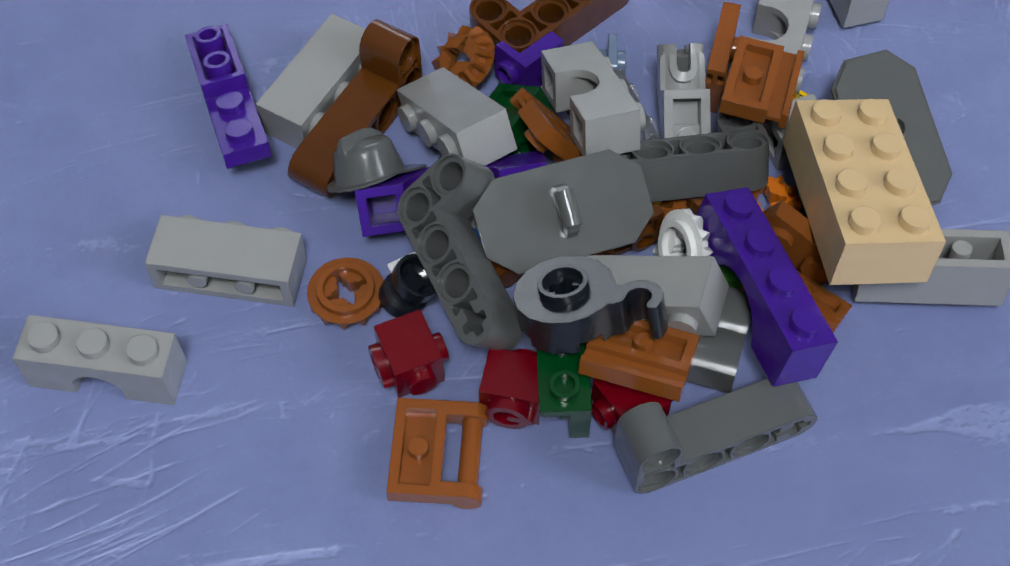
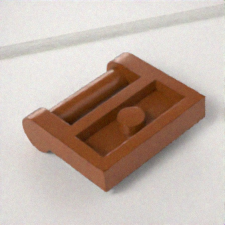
(420, 452)

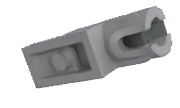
(682, 91)

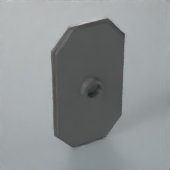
(889, 77)
(563, 210)

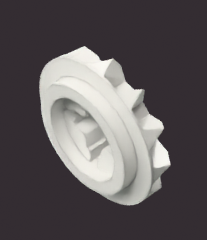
(682, 232)

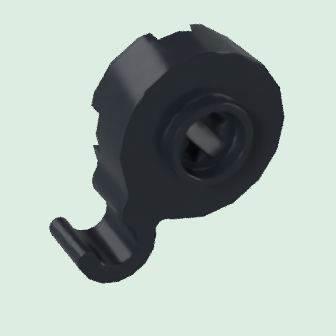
(578, 300)

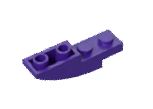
(227, 96)

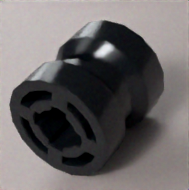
(406, 287)

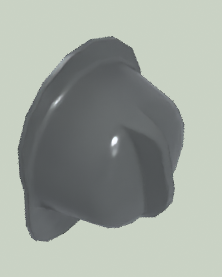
(365, 160)

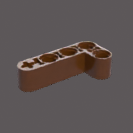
(523, 28)
(370, 100)

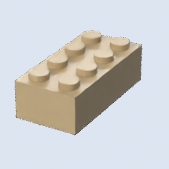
(862, 192)

